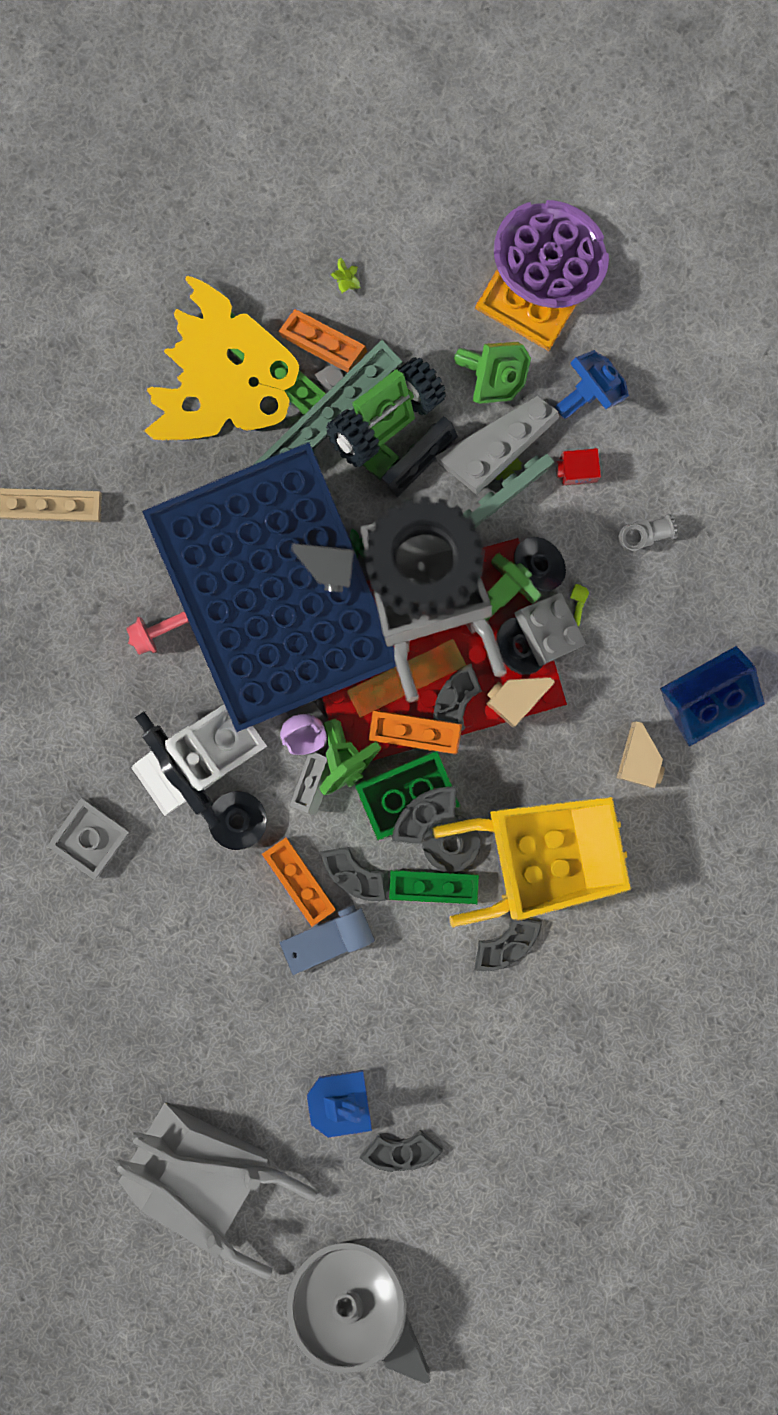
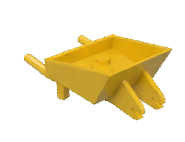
(550, 857)

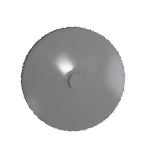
(346, 1308)

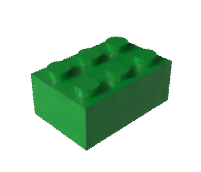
(393, 791)

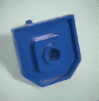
(598, 381)
(339, 1104)

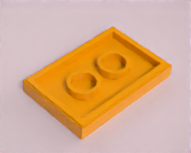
(529, 320)

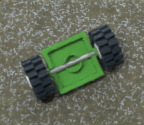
(385, 411)

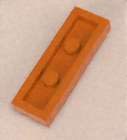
(322, 341)
(415, 732)
(299, 881)

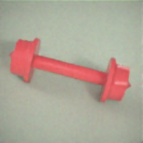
(142, 637)

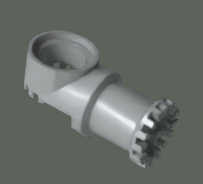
(650, 532)

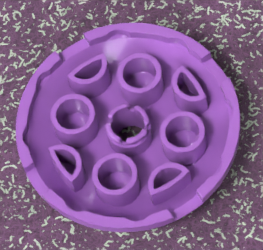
(556, 232)

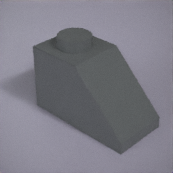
(327, 565)
(408, 1357)

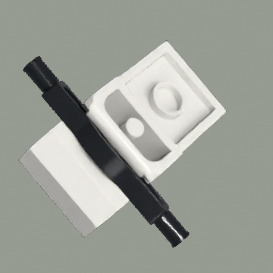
(193, 760)

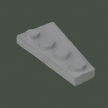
(494, 447)

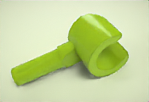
(579, 594)

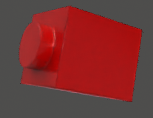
(579, 467)

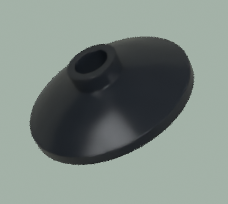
(542, 561)
(515, 648)
(254, 824)

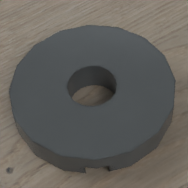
(456, 860)

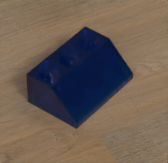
(713, 695)

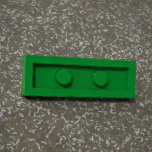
(434, 887)

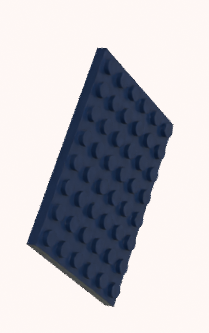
(252, 602)

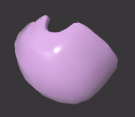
(303, 734)

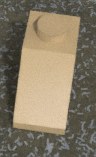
(517, 697)
(641, 759)

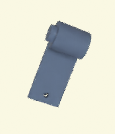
(327, 940)

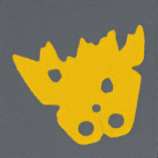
(216, 380)

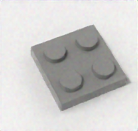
(550, 629)
(88, 838)

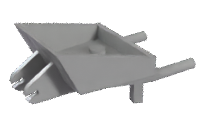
(425, 561)
(198, 1180)

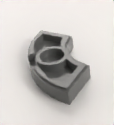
(423, 813)
(401, 1154)

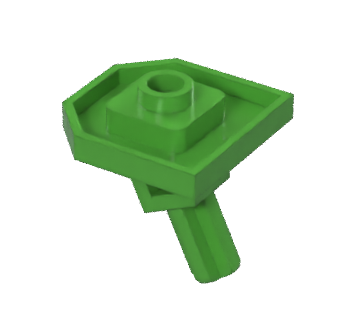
(499, 370)
(514, 580)
(344, 759)

